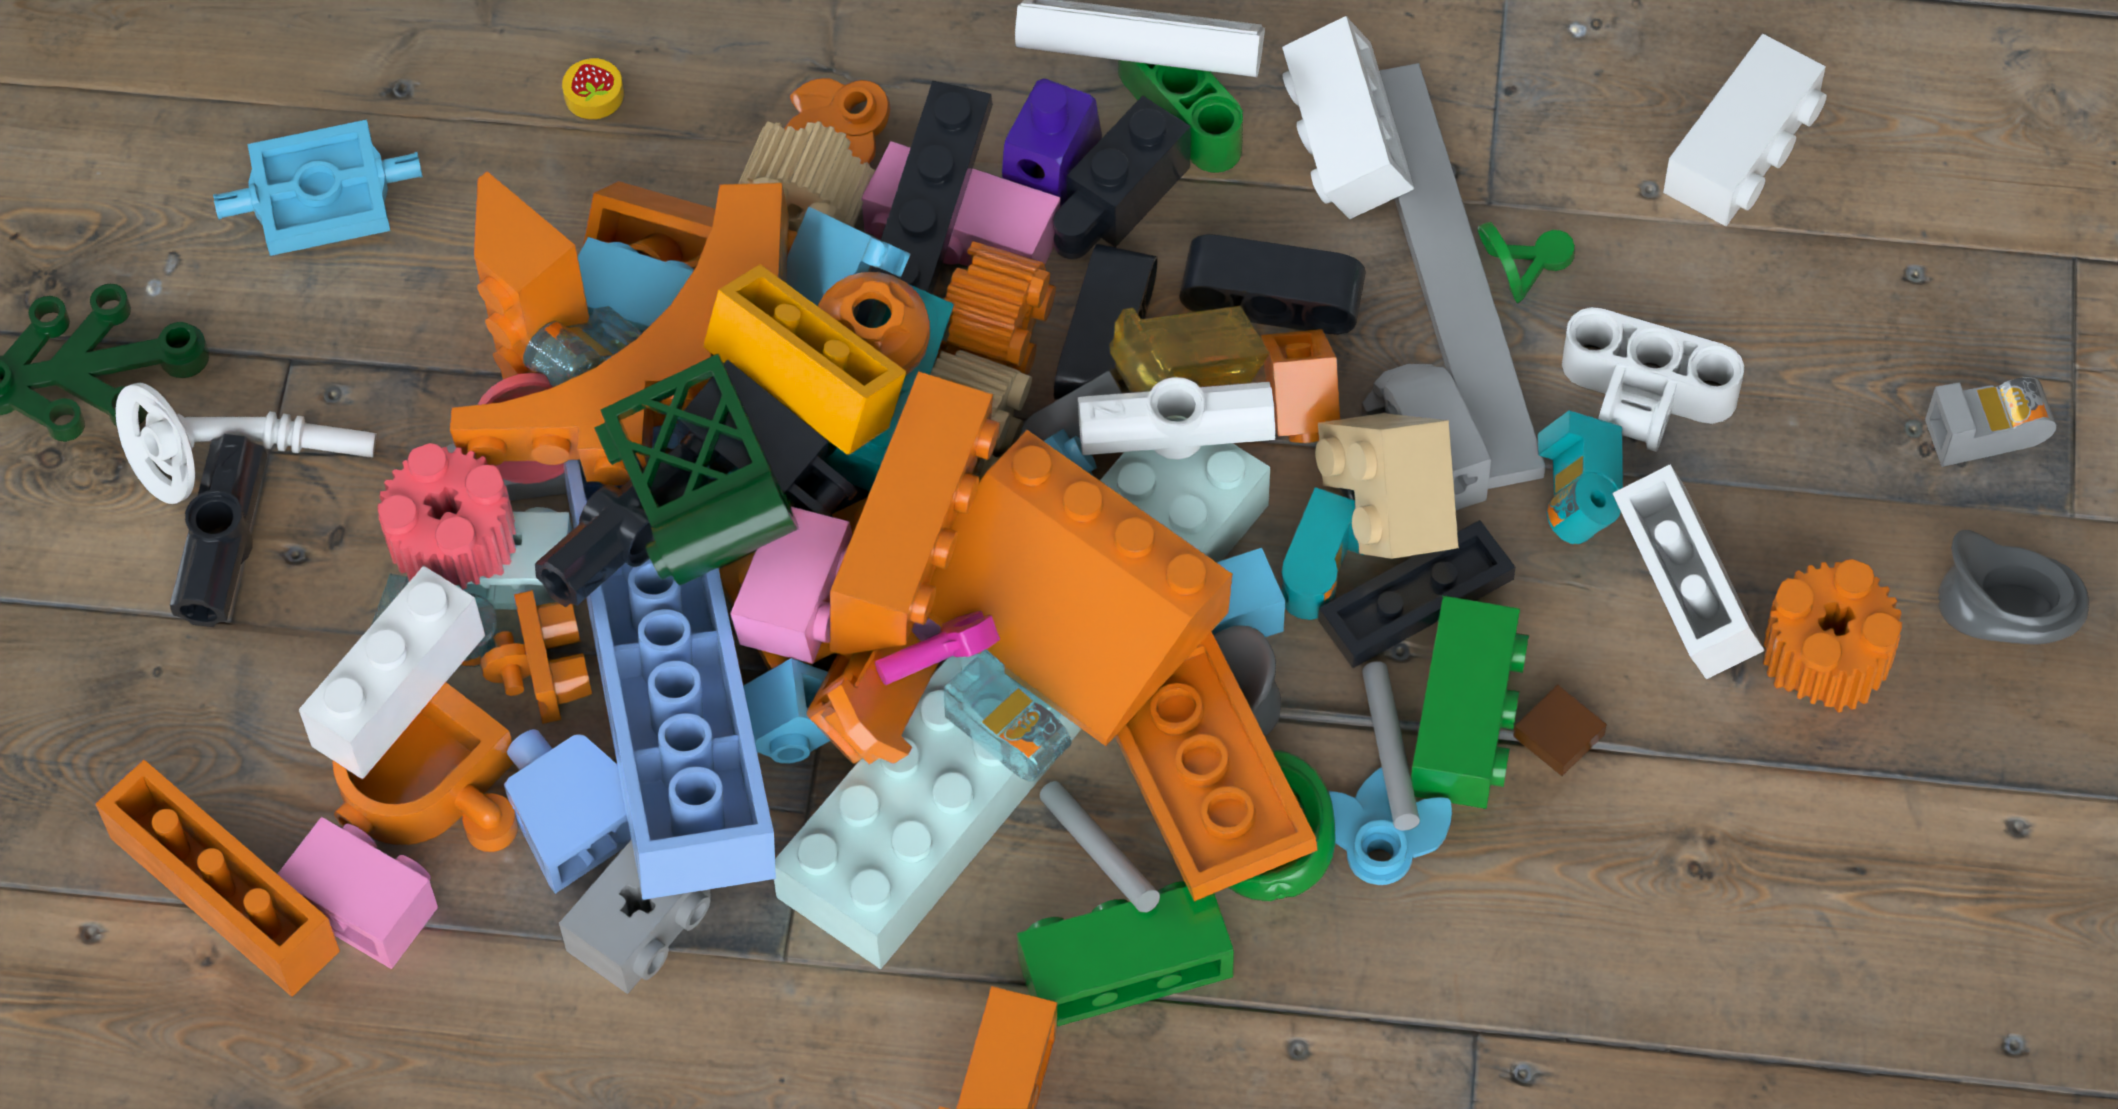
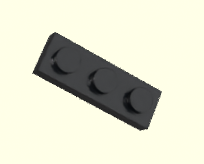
(1412, 594)

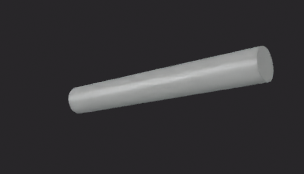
(1390, 746)
(1099, 847)

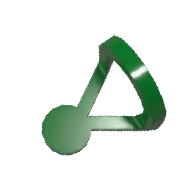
(1552, 251)

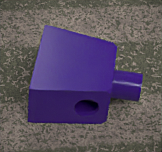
(1052, 131)

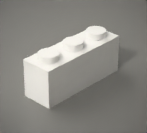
(1346, 119)
(1746, 130)
(1688, 572)
(392, 672)

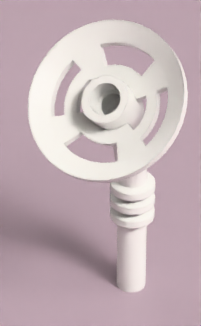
(174, 437)

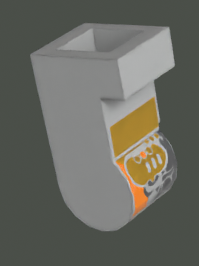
(1988, 419)

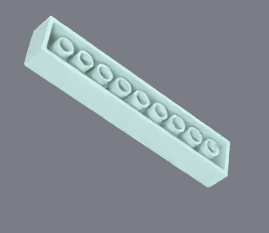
(909, 828)

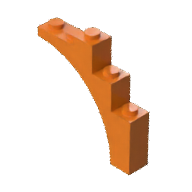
(560, 421)

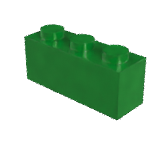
(1468, 702)
(1126, 955)

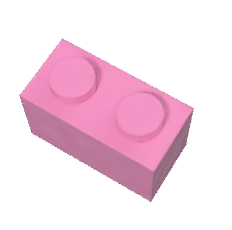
(788, 588)
(362, 891)

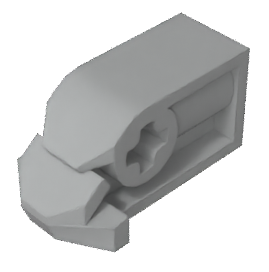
(1432, 393)

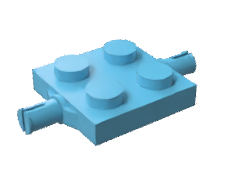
(318, 187)

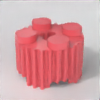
(447, 516)

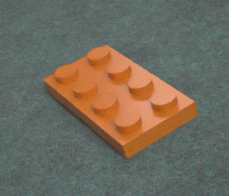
(1213, 778)

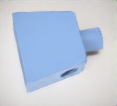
(567, 805)

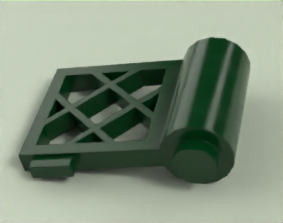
(708, 522)

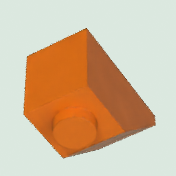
(1302, 383)

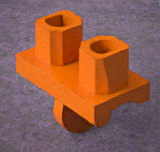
(553, 680)

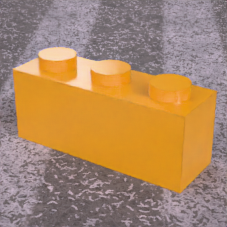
(805, 358)

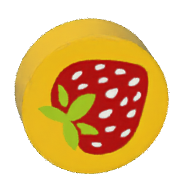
(593, 88)

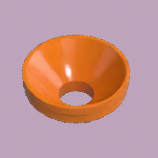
(906, 333)

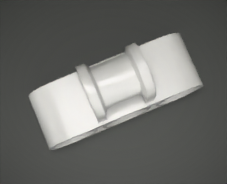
(1645, 396)

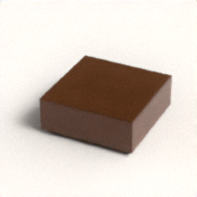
(1559, 730)

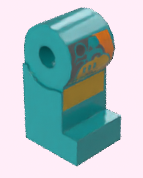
(1585, 474)
(1318, 553)

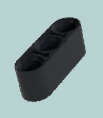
(1112, 283)
(1274, 283)

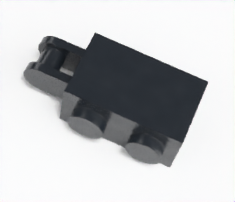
(1122, 178)
(787, 441)

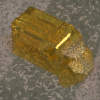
(1200, 346)

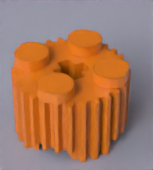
(998, 306)
(1832, 634)

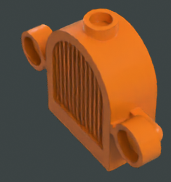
(434, 779)

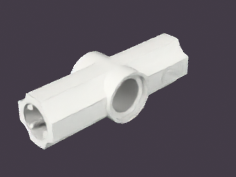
(1212, 414)

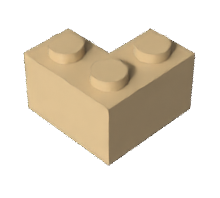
(1398, 478)

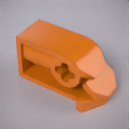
(862, 712)
(1010, 1052)

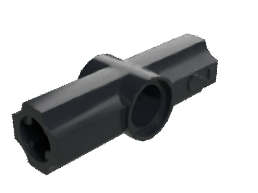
(608, 535)
(214, 560)

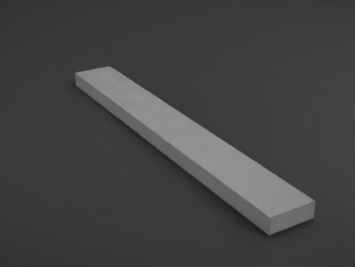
(1458, 287)

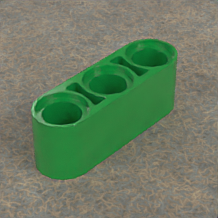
(1203, 106)

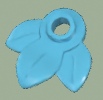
(1368, 825)

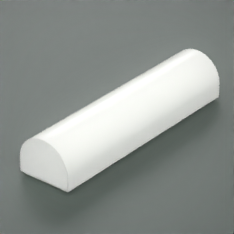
(1140, 36)

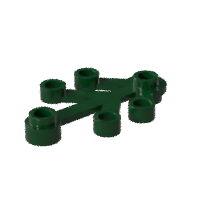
(77, 365)

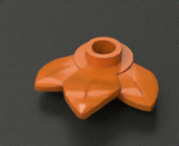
(831, 105)

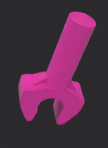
(958, 638)

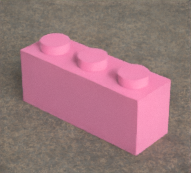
(991, 211)

